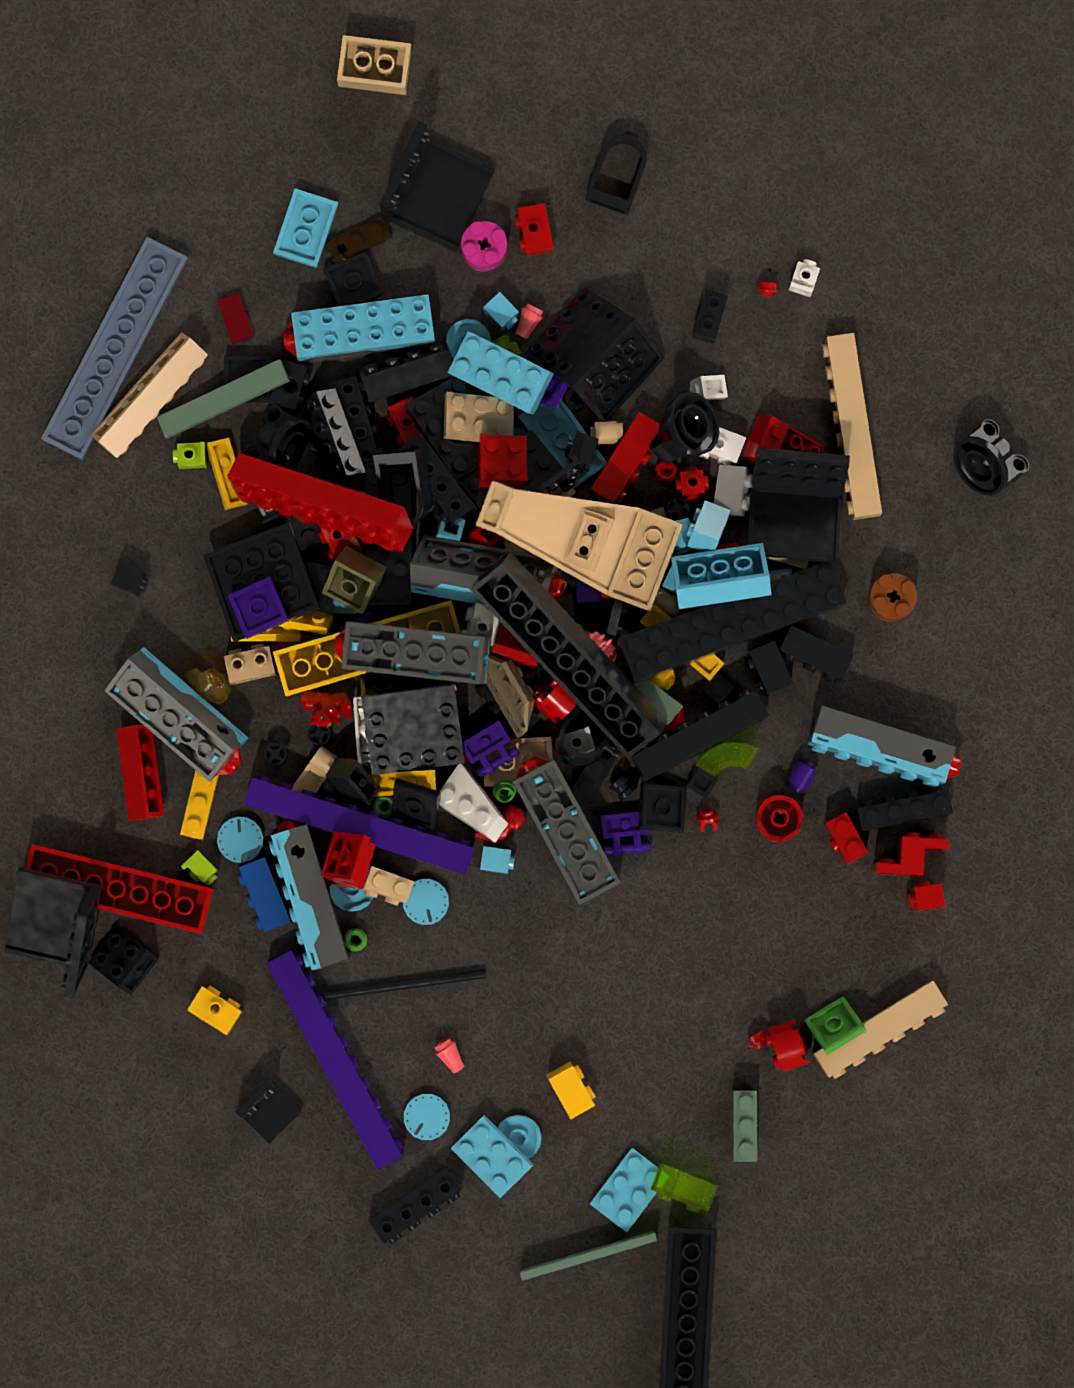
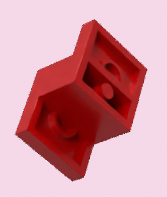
(510, 648)
(910, 855)
(348, 860)

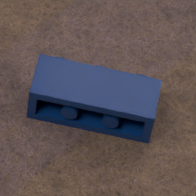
(264, 895)

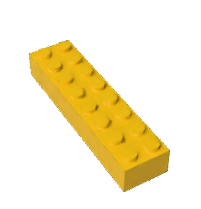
(317, 664)

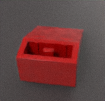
(775, 434)

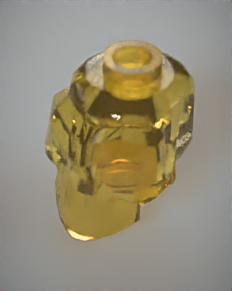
(210, 684)

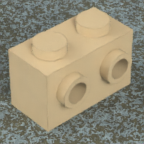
(249, 664)
(388, 885)

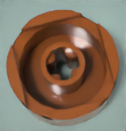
(881, 604)

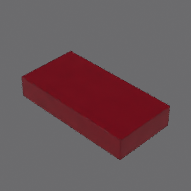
(235, 318)

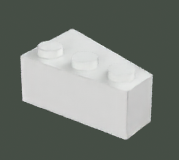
(470, 804)

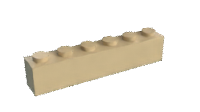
(149, 395)
(883, 1027)

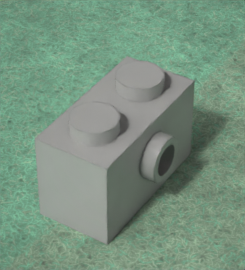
(733, 489)

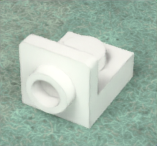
(710, 387)

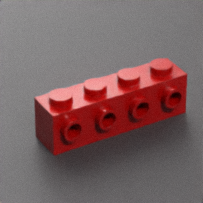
(626, 460)
(140, 773)

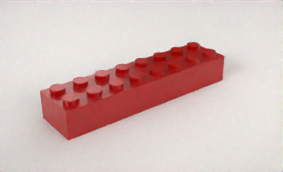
(320, 502)
(131, 890)

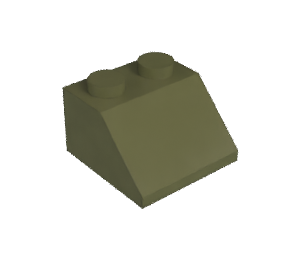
(353, 579)

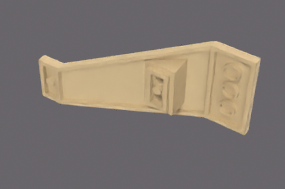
(623, 556)

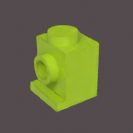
(199, 457)
(200, 869)

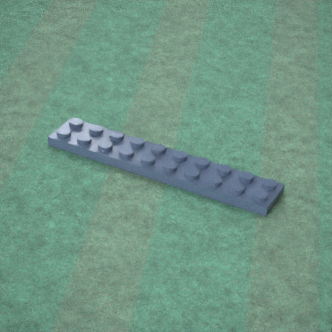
(114, 348)

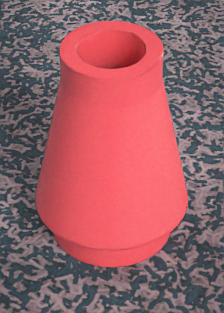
(528, 320)
(449, 1054)

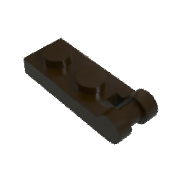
(359, 240)

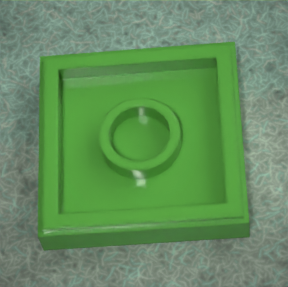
(835, 1025)

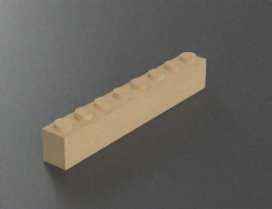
(852, 425)

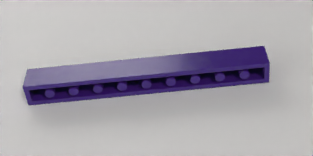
(335, 818)
(334, 1059)

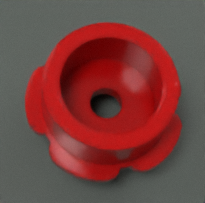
(767, 288)
(661, 475)
(757, 1040)

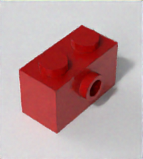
(535, 230)
(401, 420)
(845, 838)
(925, 896)

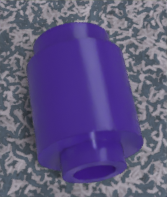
(801, 776)

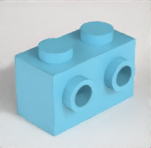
(708, 527)

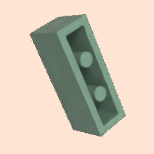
(744, 1125)

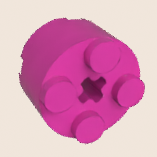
(482, 233)

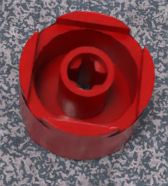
(553, 700)
(775, 831)
(787, 1045)

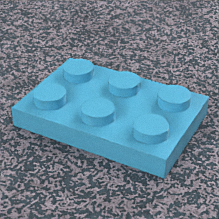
(305, 228)
(492, 1156)
(627, 1190)

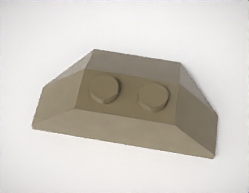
(510, 692)

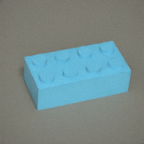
(500, 373)
(721, 576)

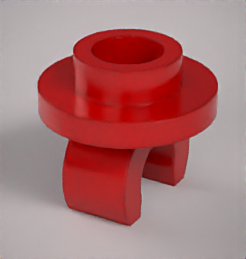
(705, 816)

